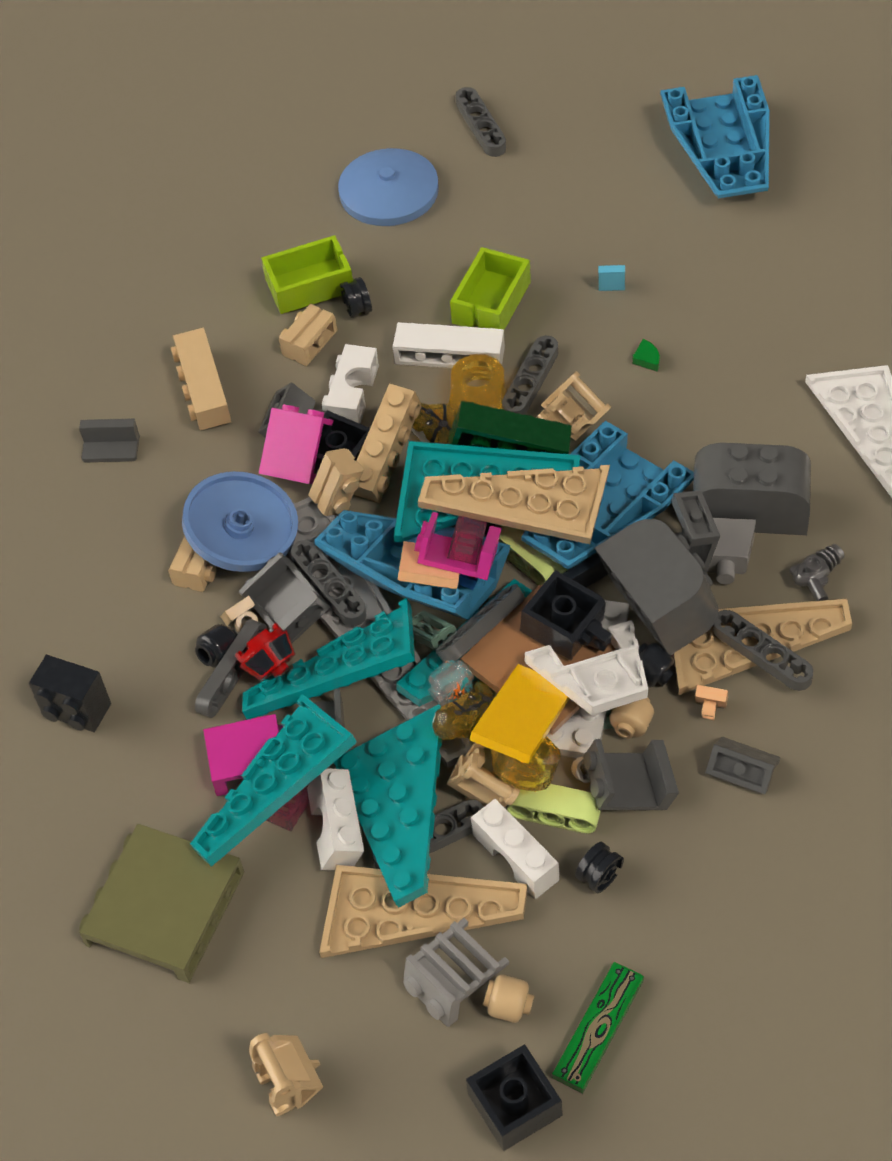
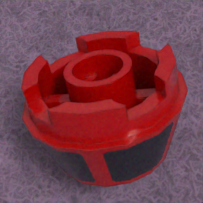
(267, 653)

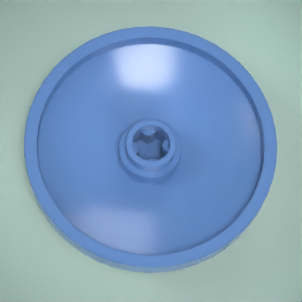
(388, 187)
(239, 521)

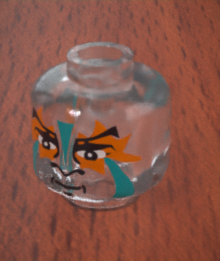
(450, 681)

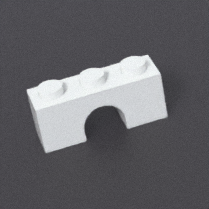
(353, 368)
(341, 837)
(527, 857)

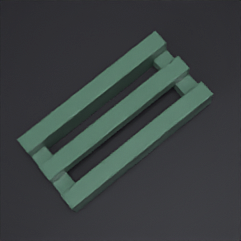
(426, 634)

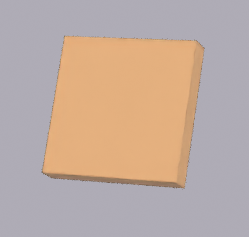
(417, 573)

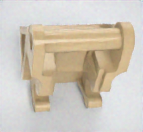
(566, 408)
(478, 782)
(288, 1067)

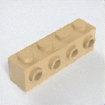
(201, 379)
(386, 440)

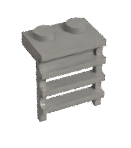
(437, 983)

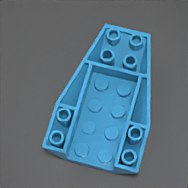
(724, 135)
(631, 494)
(368, 549)

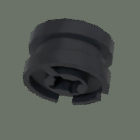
(356, 297)
(599, 867)

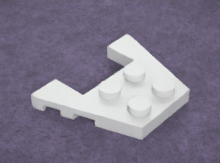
(600, 680)

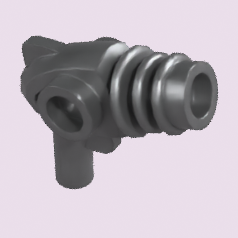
(816, 568)

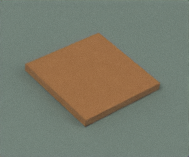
(505, 647)

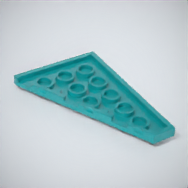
(439, 459)
(396, 799)

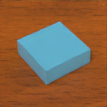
(611, 277)

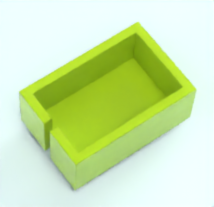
(306, 274)
(490, 290)

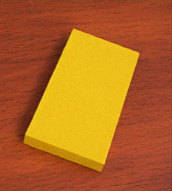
(520, 715)

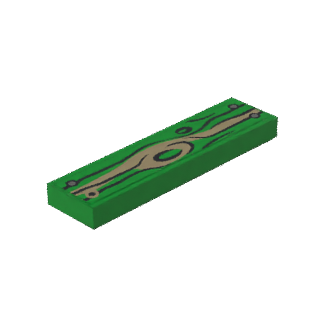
(598, 1027)

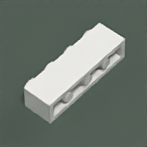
(444, 344)

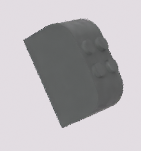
(756, 484)
(661, 582)

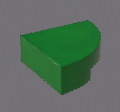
(647, 356)

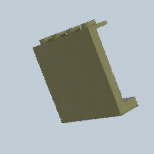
(161, 901)

